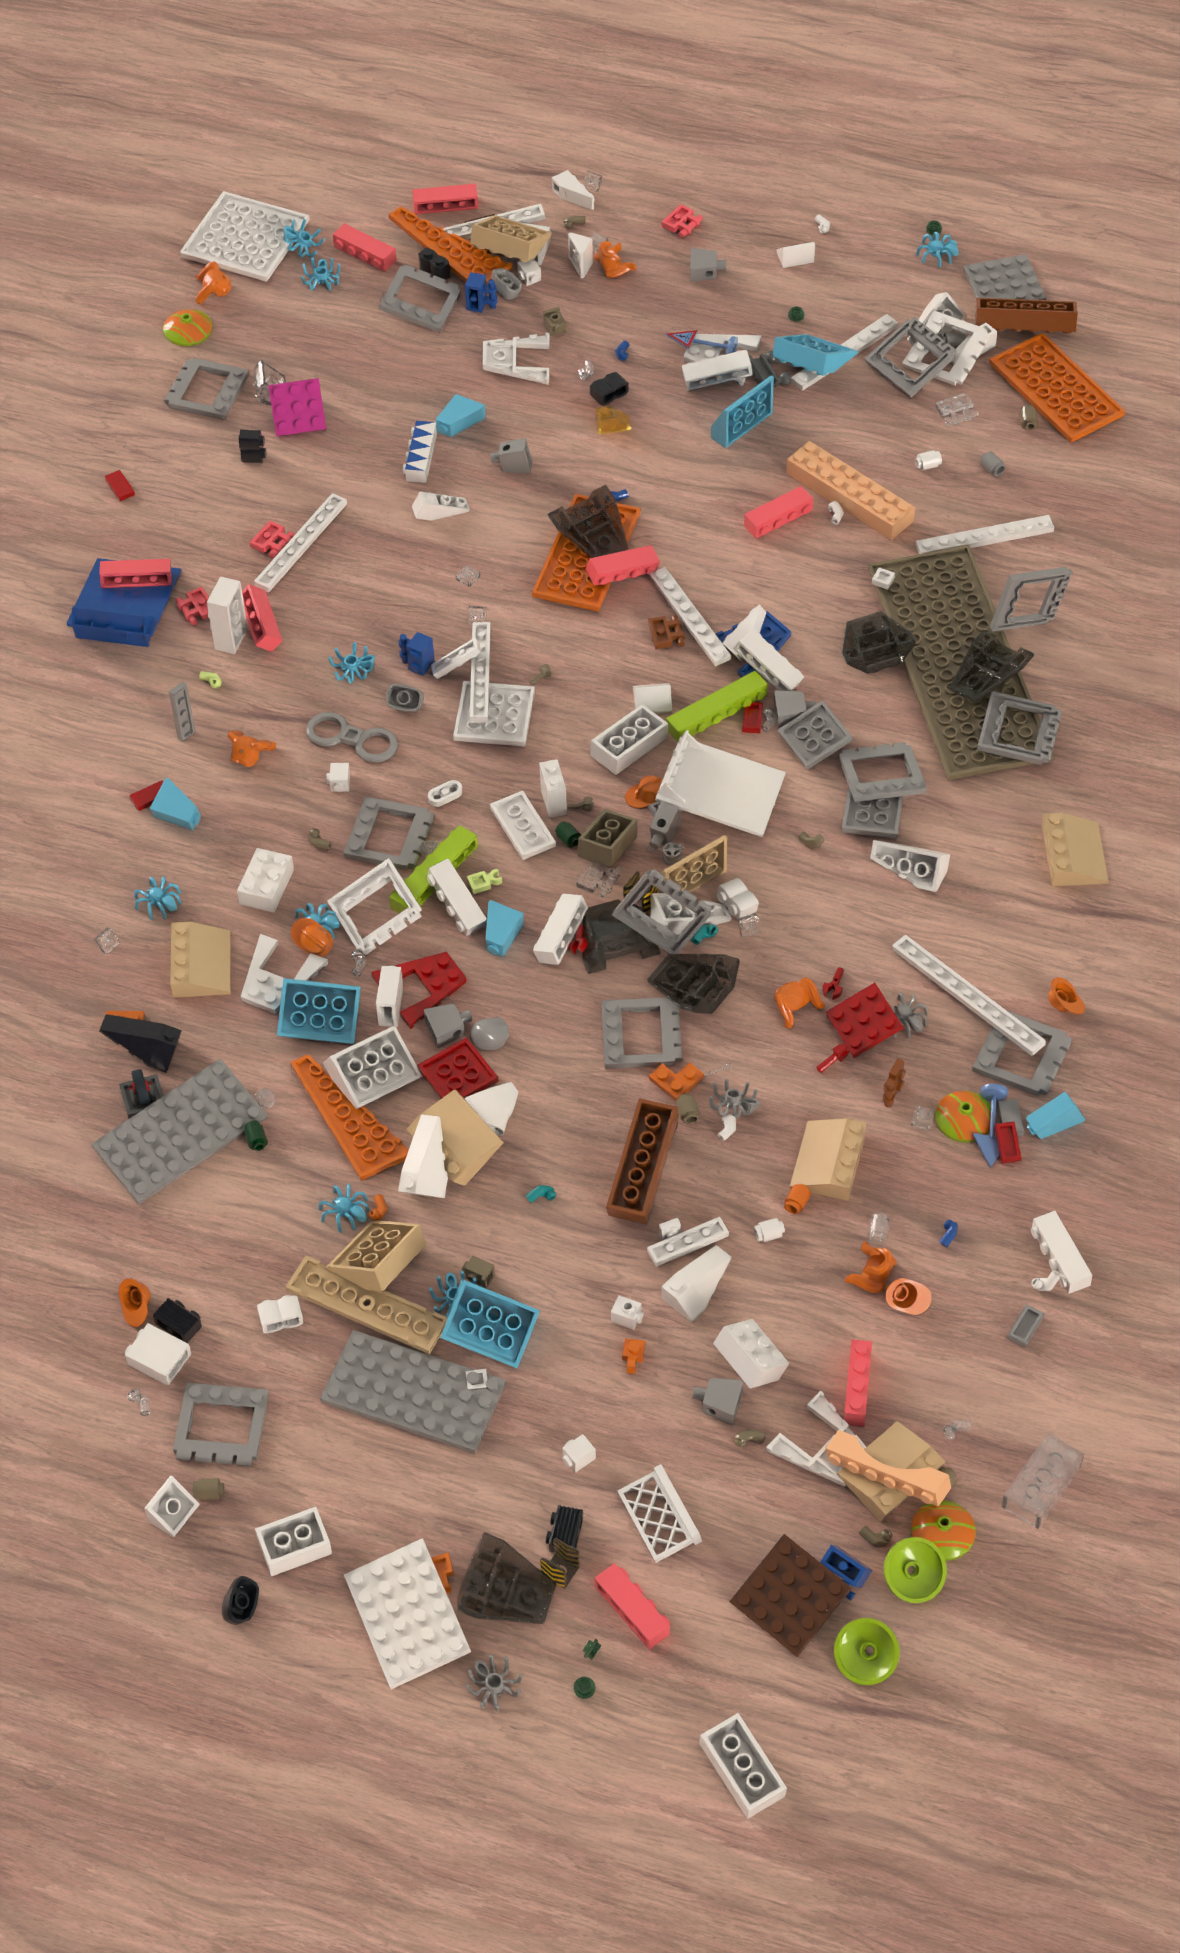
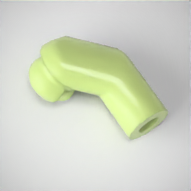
(212, 678)

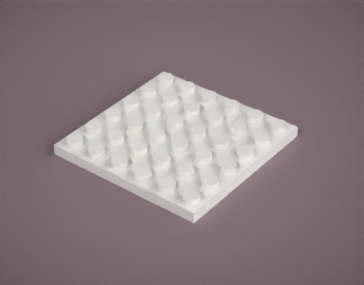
(243, 236)

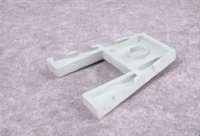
(700, 352)
(500, 357)
(265, 988)
(819, 1463)

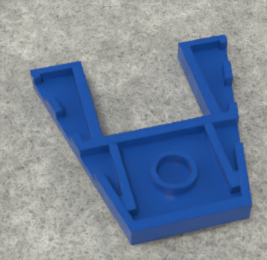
(772, 631)

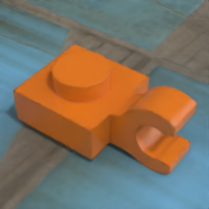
(633, 1353)
(445, 1569)

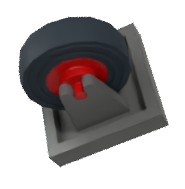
(140, 1092)

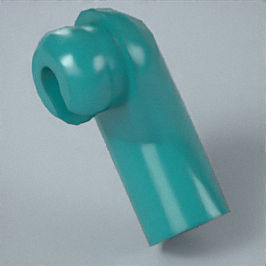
(704, 932)
(543, 1191)

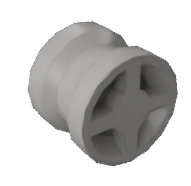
(675, 851)

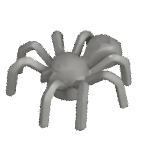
(907, 1017)
(734, 1099)
(493, 1681)

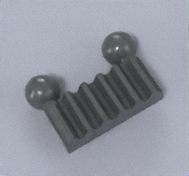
(762, 369)

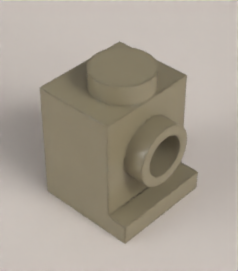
(554, 321)
(479, 1269)

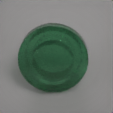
(933, 226)
(796, 314)
(591, 1648)
(584, 1687)

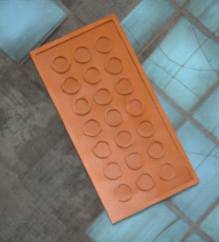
(1057, 387)
(565, 573)

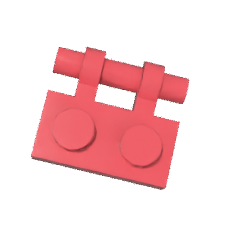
(678, 218)
(268, 536)
(198, 599)

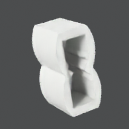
(737, 898)
(280, 1314)

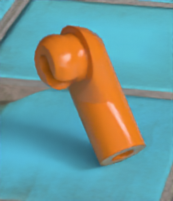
(380, 1209)

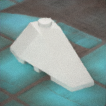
(944, 304)
(917, 865)
(677, 916)
(424, 1165)
(694, 1284)

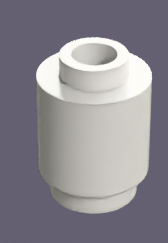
(928, 460)
(769, 1230)

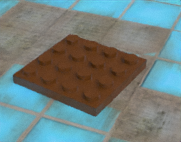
(790, 1595)

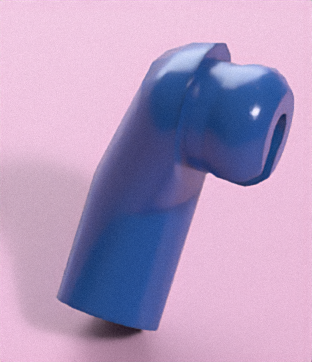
(620, 351)
(950, 1234)

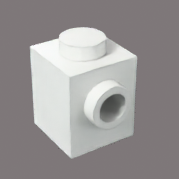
(529, 272)
(339, 777)
(626, 1312)
(578, 1453)

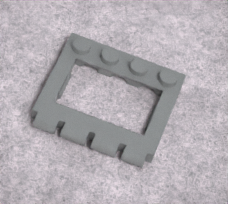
(414, 313)
(927, 339)
(225, 398)
(1059, 581)
(993, 722)
(886, 788)
(413, 843)
(652, 929)
(613, 1033)
(1046, 1069)
(224, 1452)

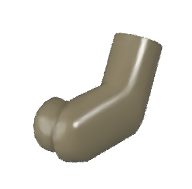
(876, 1538)

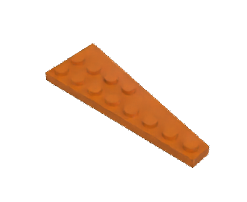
(458, 251)
(359, 1134)

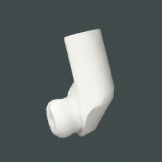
(824, 224)
(838, 512)
(730, 1127)
(1046, 1284)

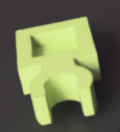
(481, 882)

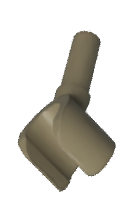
(545, 672)
(587, 804)

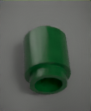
(567, 834)
(255, 1135)

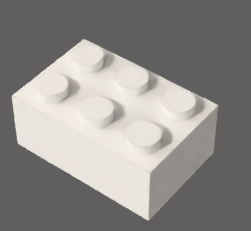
(265, 880)
(751, 1353)
(293, 1541)

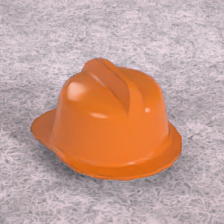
(644, 793)
(311, 937)
(1064, 997)
(908, 1296)
(134, 1301)

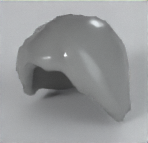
(489, 1033)

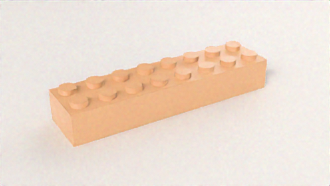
(852, 490)

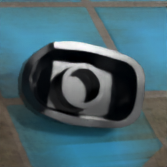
(240, 1600)

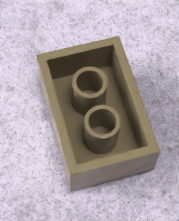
(607, 838)

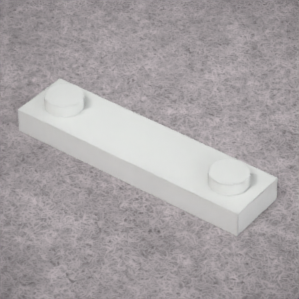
(687, 1241)

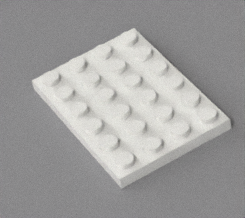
(407, 1613)

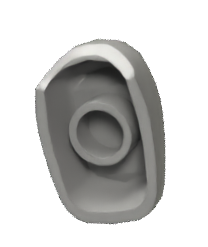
(506, 283)
(404, 697)

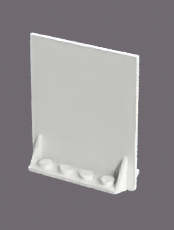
(720, 786)

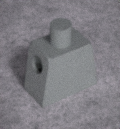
(705, 265)
(514, 456)
(790, 705)
(664, 825)
(446, 1023)
(720, 1398)

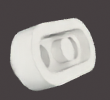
(443, 793)

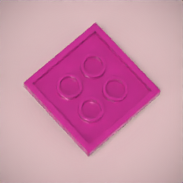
(297, 407)

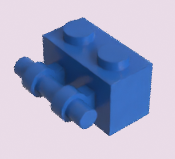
(476, 293)
(417, 652)
(846, 1567)

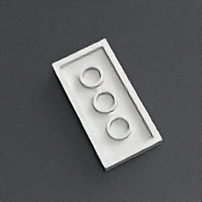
(522, 825)

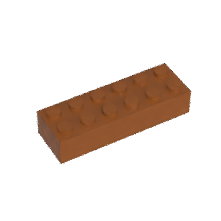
(1027, 314)
(642, 1161)

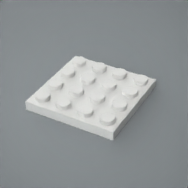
(507, 716)

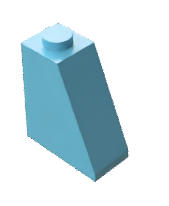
(459, 415)
(175, 806)
(502, 927)
(1054, 1117)

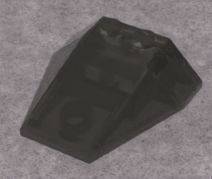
(593, 524)
(876, 643)
(987, 666)
(611, 938)
(696, 980)
(504, 1585)

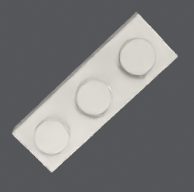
(456, 658)

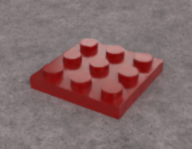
(864, 1020)
(458, 1069)

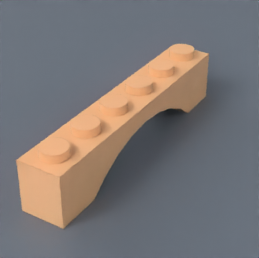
(924, 1483)

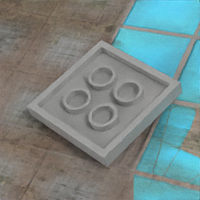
(815, 735)
(872, 817)

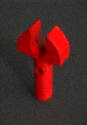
(579, 942)
(834, 985)
(839, 1053)

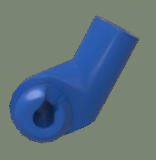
(620, 494)

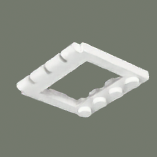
(965, 360)
(362, 889)

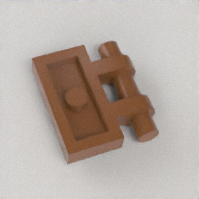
(661, 633)
(894, 1082)

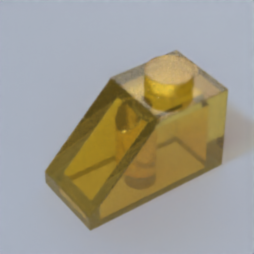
(610, 420)

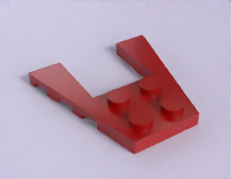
(437, 974)

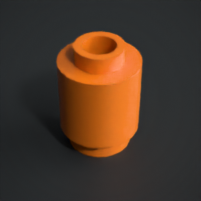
(797, 1198)

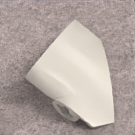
(495, 1105)

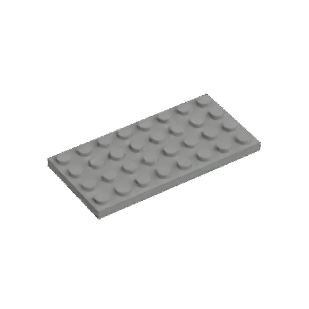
(178, 1131)
(412, 1391)

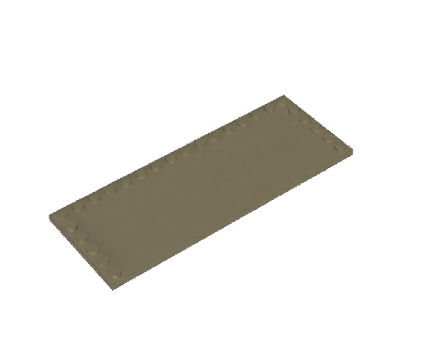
(946, 608)

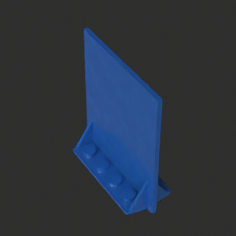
(119, 613)

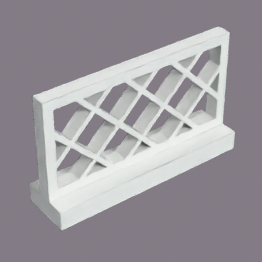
(677, 1510)

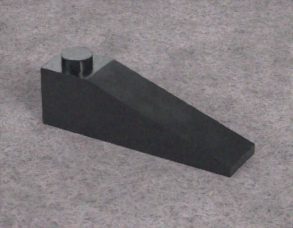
(148, 1040)

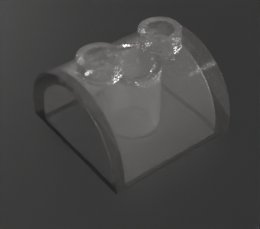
(265, 376)

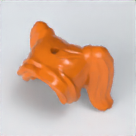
(611, 261)
(213, 282)
(250, 748)
(795, 996)
(875, 1271)

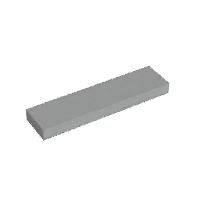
(182, 711)

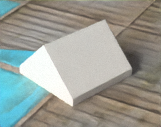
(580, 253)
(796, 254)
(654, 696)
(170, 1507)

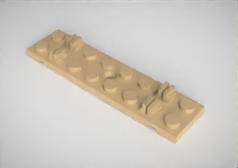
(385, 1314)

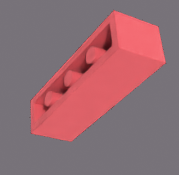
(445, 199)
(364, 247)
(778, 512)
(622, 565)
(135, 573)
(261, 618)
(857, 1382)
(632, 1606)

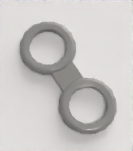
(352, 736)

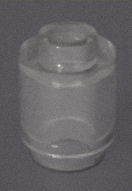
(879, 1228)

